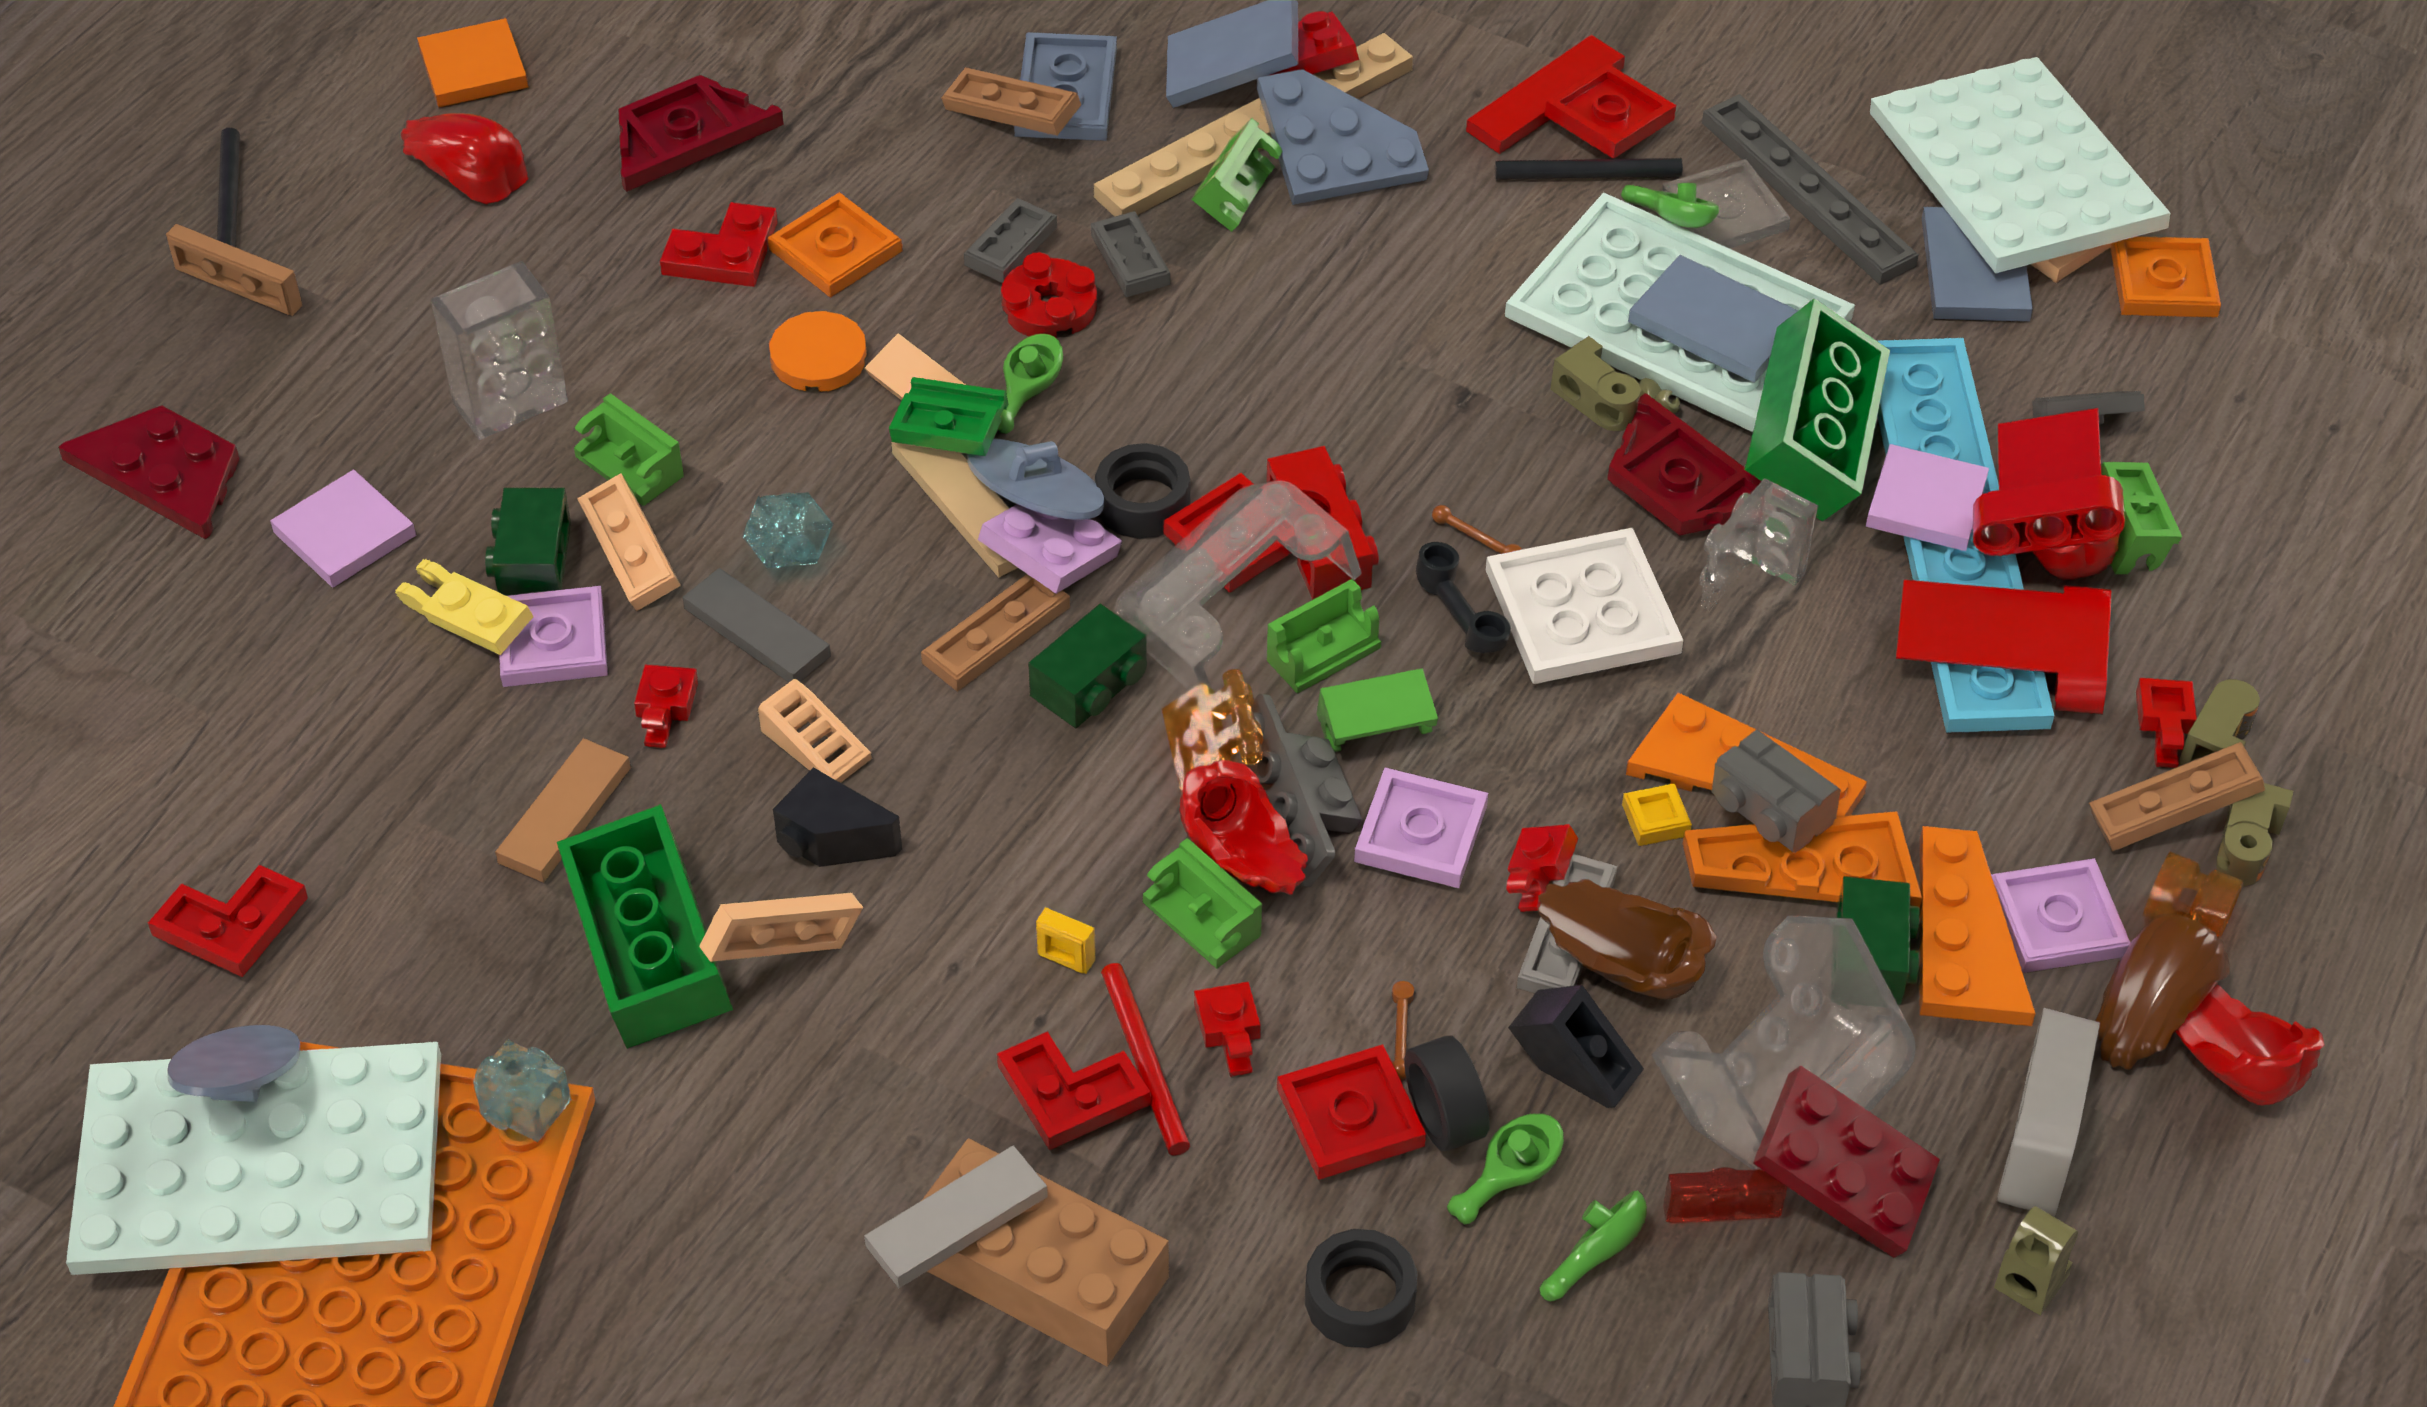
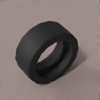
(1142, 462)
(1447, 1093)
(1360, 1327)

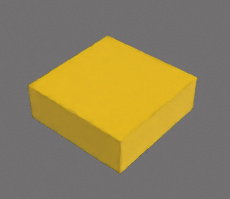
(1656, 814)
(1065, 940)

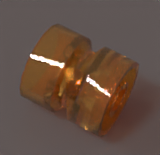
(2213, 901)

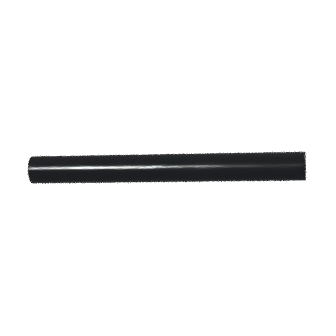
(1588, 168)
(228, 186)

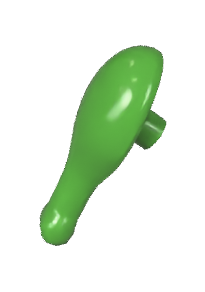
(1678, 208)
(1028, 372)
(1515, 1157)
(1606, 1237)

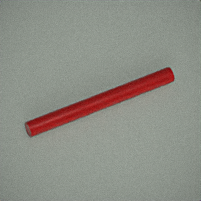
(1145, 1059)

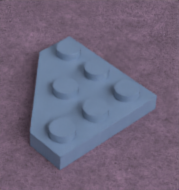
(1334, 140)

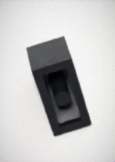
(834, 823)
(1576, 1044)

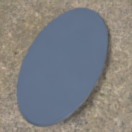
(1038, 479)
(234, 1062)

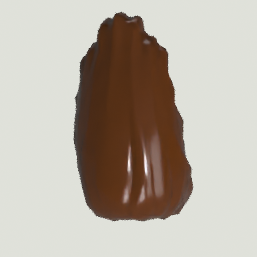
(1628, 937)
(2157, 985)

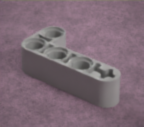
(2049, 1112)

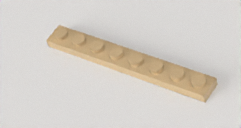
(1192, 157)

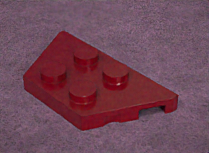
(685, 127)
(160, 464)
(1677, 471)

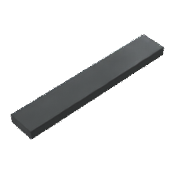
(1810, 189)

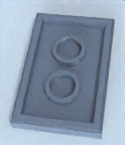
(1231, 50)
(1076, 65)
(1964, 282)
(1712, 317)

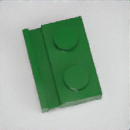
(948, 416)

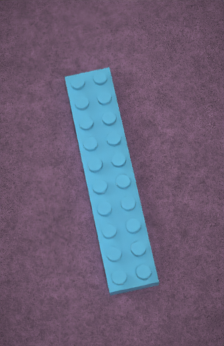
(1935, 409)

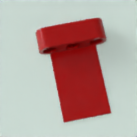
(2048, 488)
(2013, 631)

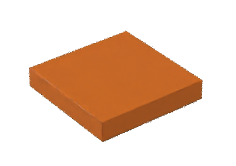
(472, 62)
(835, 244)
(2165, 277)

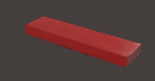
(1524, 106)

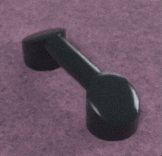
(1436, 573)

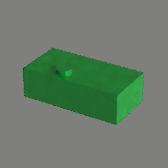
(1818, 408)
(643, 926)

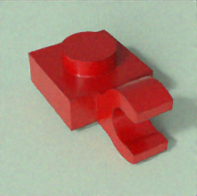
(664, 696)
(2168, 710)
(1539, 857)
(1230, 1020)

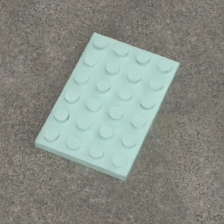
(2018, 164)
(1606, 269)
(314, 1169)

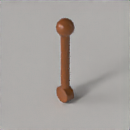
(1442, 514)
(1402, 995)

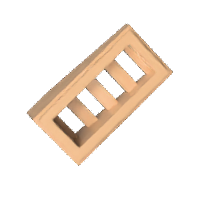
(794, 707)

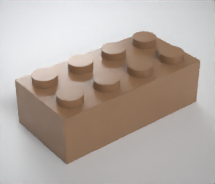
(1060, 1265)

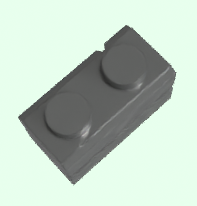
(1775, 791)
(1811, 1341)

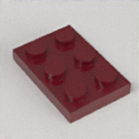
(1847, 1161)

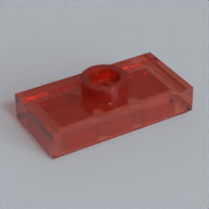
(1723, 1196)

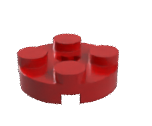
(1045, 276)

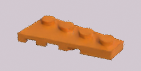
(1694, 736)
(1851, 847)
(1964, 938)

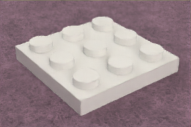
(1583, 605)

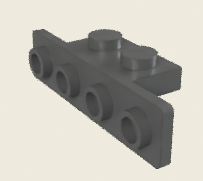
(1304, 787)

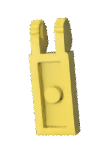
(466, 607)

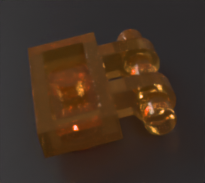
(1197, 727)

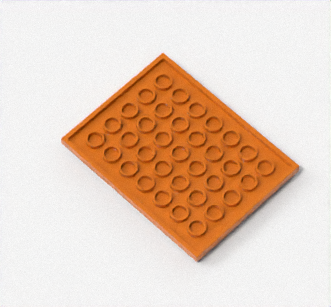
(376, 1325)

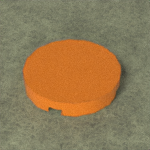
(818, 351)

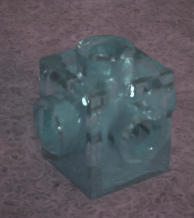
(787, 530)
(521, 1090)

